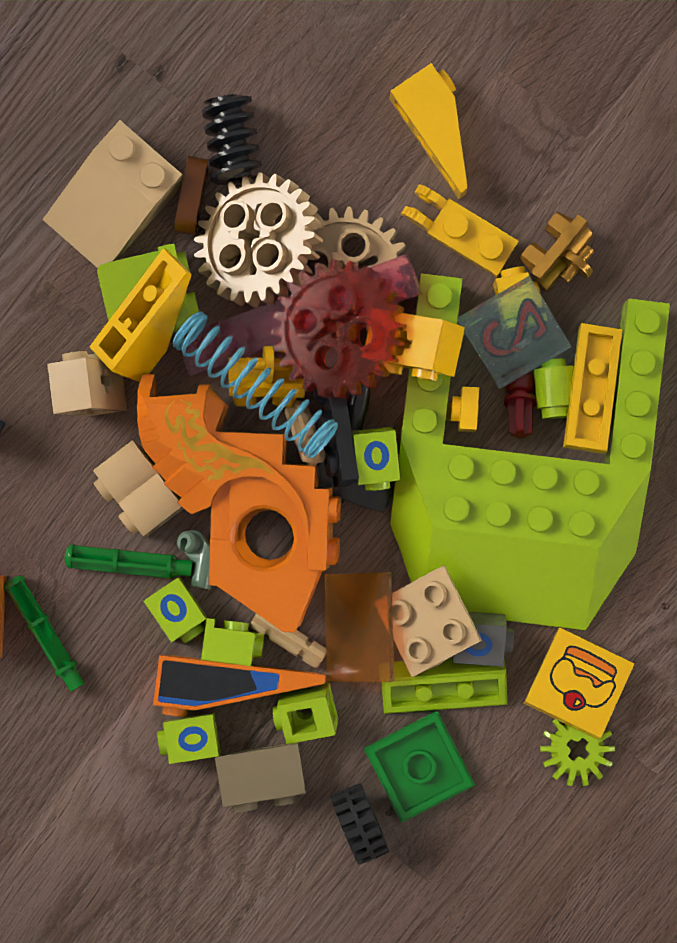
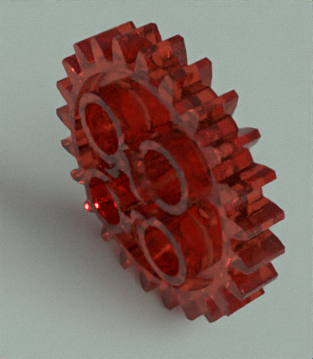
(320, 296)

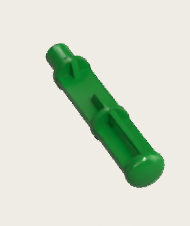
(126, 562)
(43, 632)

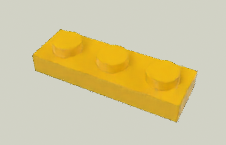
(592, 388)

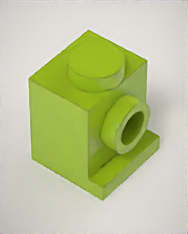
(231, 643)
(303, 727)

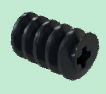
(230, 138)

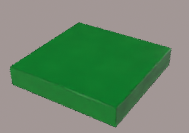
(419, 766)

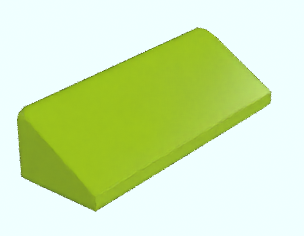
(445, 687)

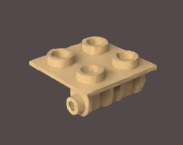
(431, 622)

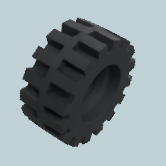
(359, 824)

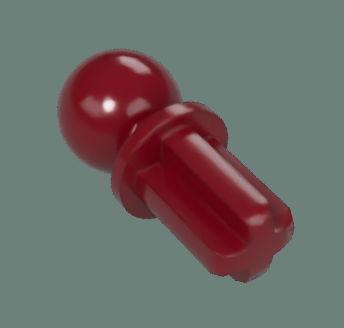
(520, 405)

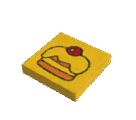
(579, 683)

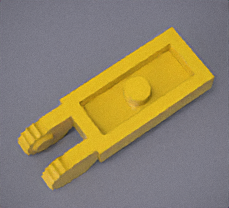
(463, 232)

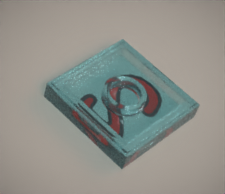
(514, 332)

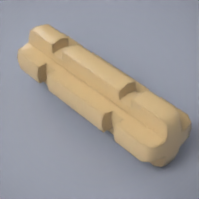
(299, 423)
(294, 643)

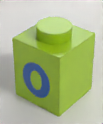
(376, 457)
(177, 611)
(189, 738)

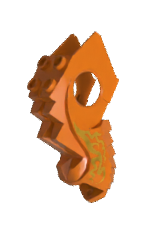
(238, 479)

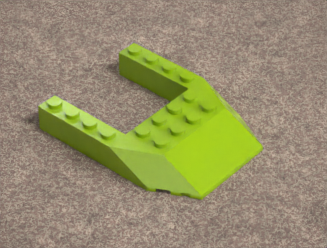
(524, 528)

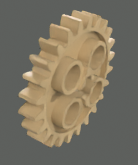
(338, 230)
(258, 239)

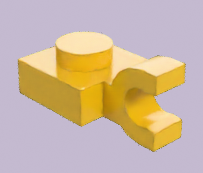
(464, 409)

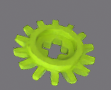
(578, 766)

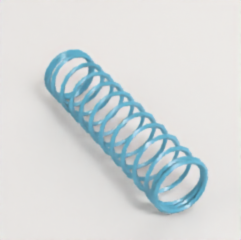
(321, 436)

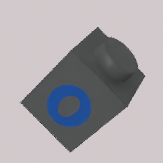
(495, 641)

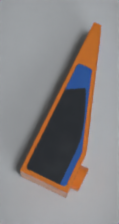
(204, 684)

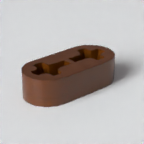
(191, 195)

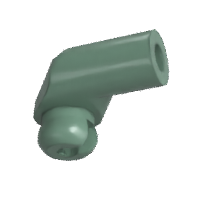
(197, 549)

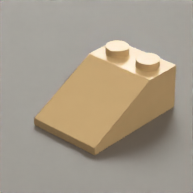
(113, 196)

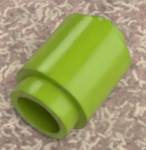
(553, 388)

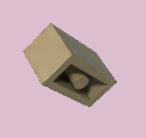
(261, 776)

